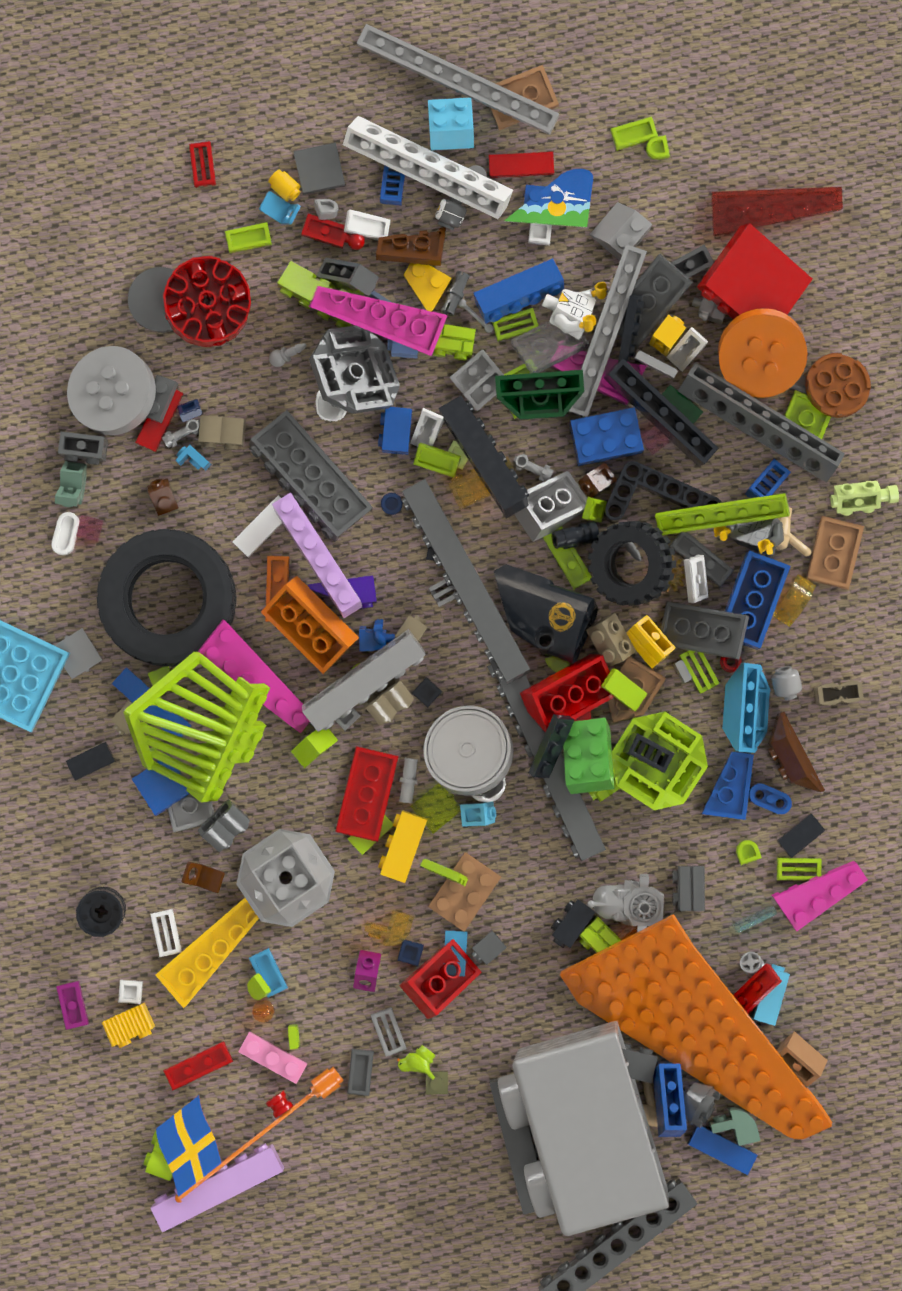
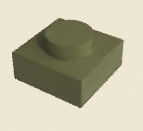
(439, 1084)

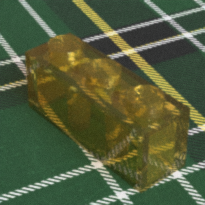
(470, 488)

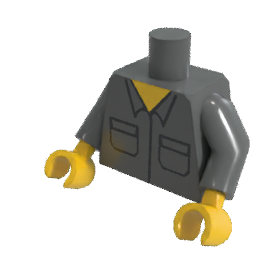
(757, 535)

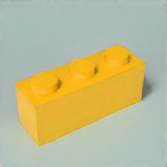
(402, 846)

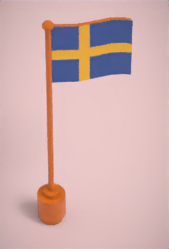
(193, 1148)

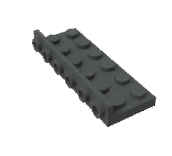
(309, 476)

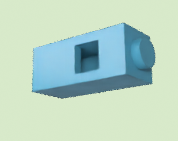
(769, 1007)

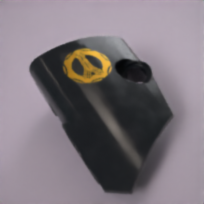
(545, 612)

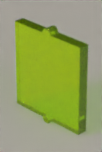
(437, 807)

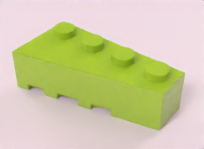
(302, 284)

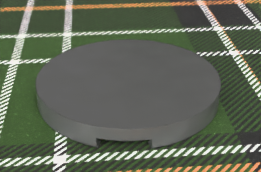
(146, 299)

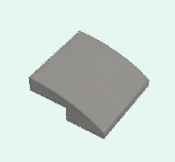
(477, 379)

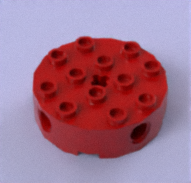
(221, 285)

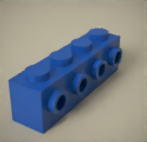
(519, 291)

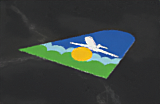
(572, 211)

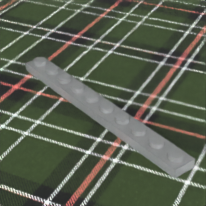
(458, 79)

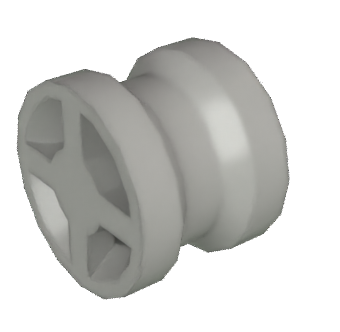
(749, 960)

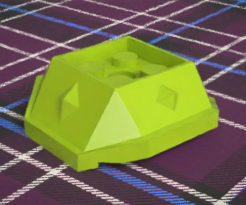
(648, 784)

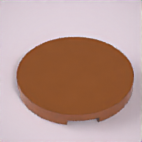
(837, 385)

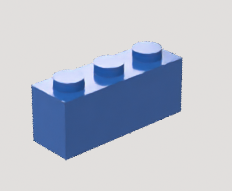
(669, 1100)

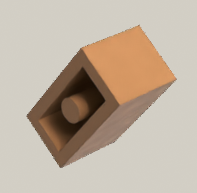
(802, 1058)

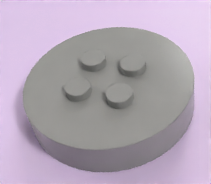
(111, 390)
(468, 750)

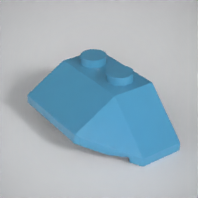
(746, 707)

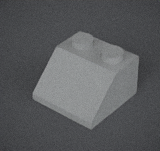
(619, 228)

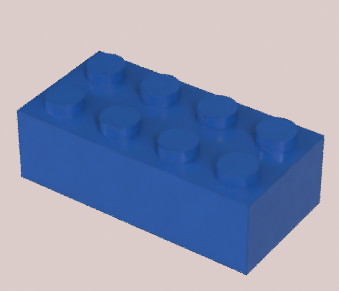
(757, 594)

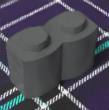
(224, 826)

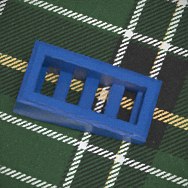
(392, 199)
(757, 490)

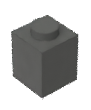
(488, 948)

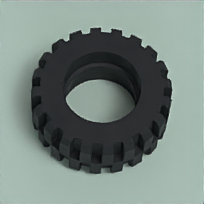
(604, 566)

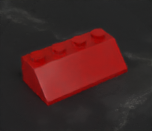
(568, 691)

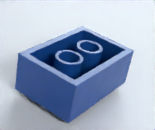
(606, 437)

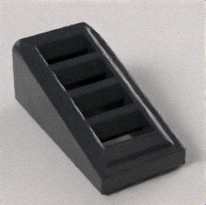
(632, 743)

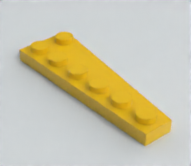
(199, 961)

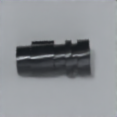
(572, 536)

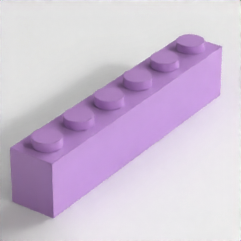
(317, 555)
(221, 1186)

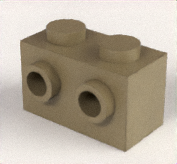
(611, 640)

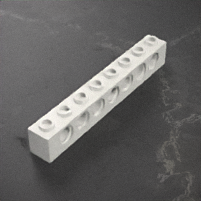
(427, 167)

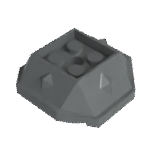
(354, 370)

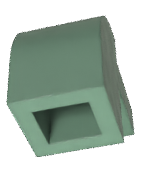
(71, 484)
(740, 1121)

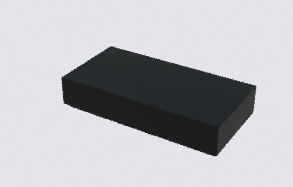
(90, 761)
(801, 835)

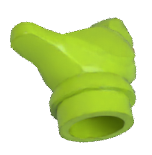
(418, 1062)

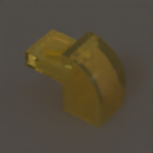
(794, 600)
(396, 932)

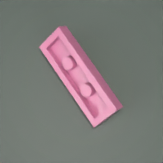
(272, 1057)

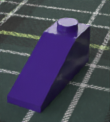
(363, 587)

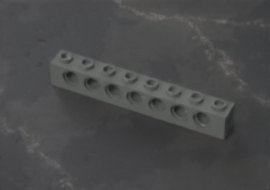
(761, 422)
(630, 1243)

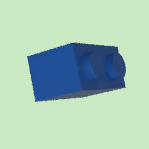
(396, 430)

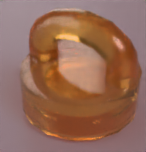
(263, 1011)

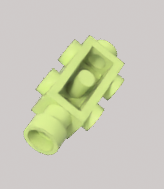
(862, 497)

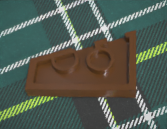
(416, 249)

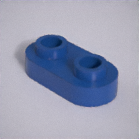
(769, 799)

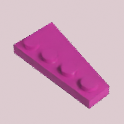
(576, 362)
(809, 900)

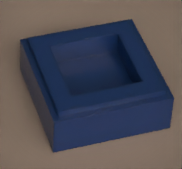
(189, 410)
(410, 952)

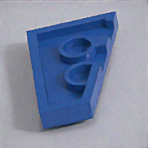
(732, 788)

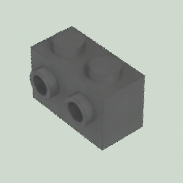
(82, 446)

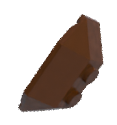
(791, 756)

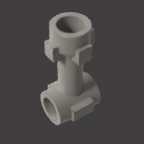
(170, 439)
(521, 462)

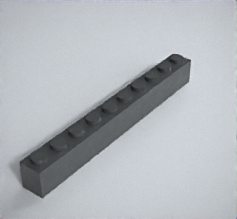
(466, 582)
(570, 807)

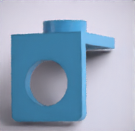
(279, 209)

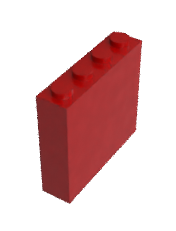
(753, 276)

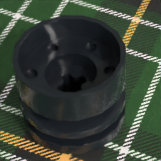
(89, 917)

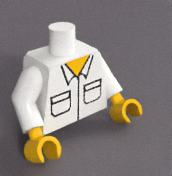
(574, 309)

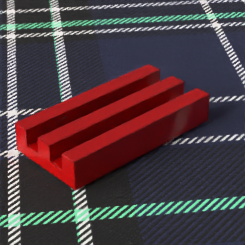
(204, 182)

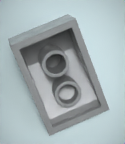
(551, 506)

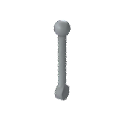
(488, 327)

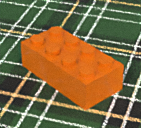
(309, 624)

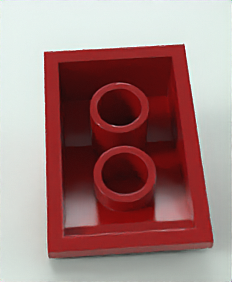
(431, 985)

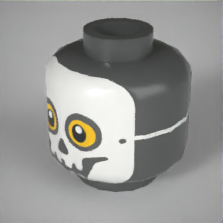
(450, 213)

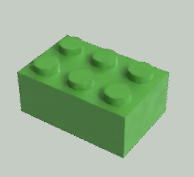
(589, 757)

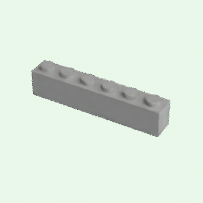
(363, 681)

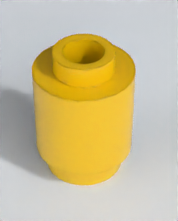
(284, 185)

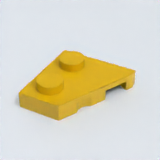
(427, 284)

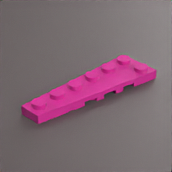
(394, 321)
(237, 660)

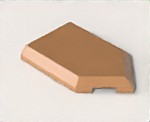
(644, 678)

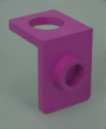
(367, 970)

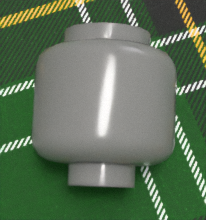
(786, 682)

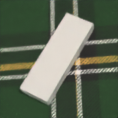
(258, 530)

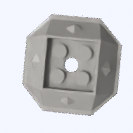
(285, 902)

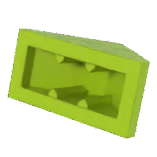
(313, 746)

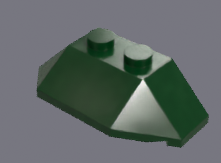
(540, 393)

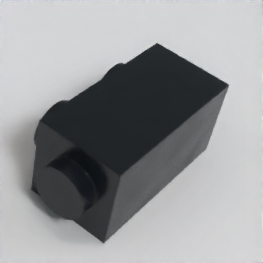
(572, 924)

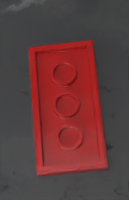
(367, 794)

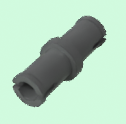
(455, 293)

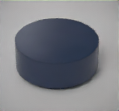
(391, 503)

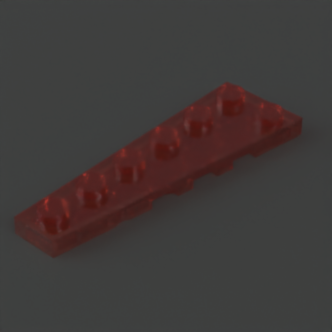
(770, 207)

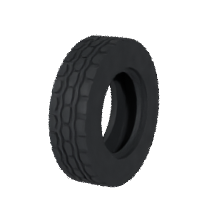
(131, 562)

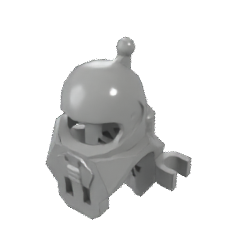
(628, 902)

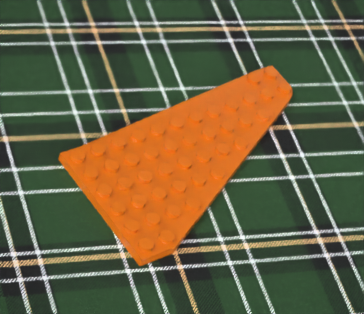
(685, 1013)

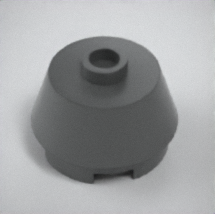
(699, 1103)

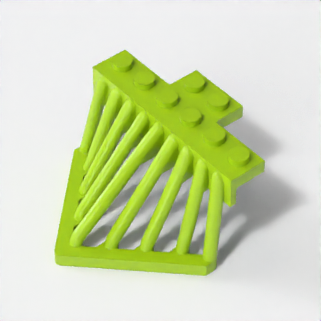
(228, 743)

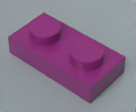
(72, 1005)

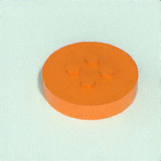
(762, 352)

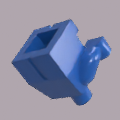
(374, 638)

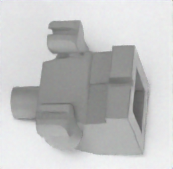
(708, 311)

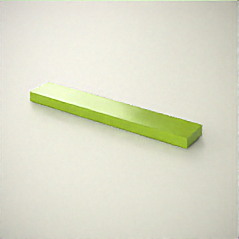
(723, 514)

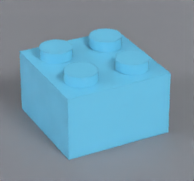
(451, 123)

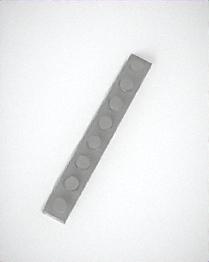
(608, 326)

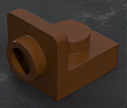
(597, 480)

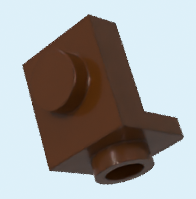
(162, 496)

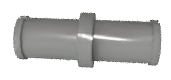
(408, 780)

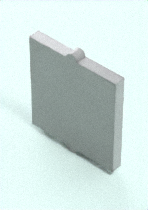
(82, 653)

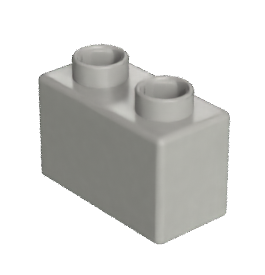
(587, 1130)

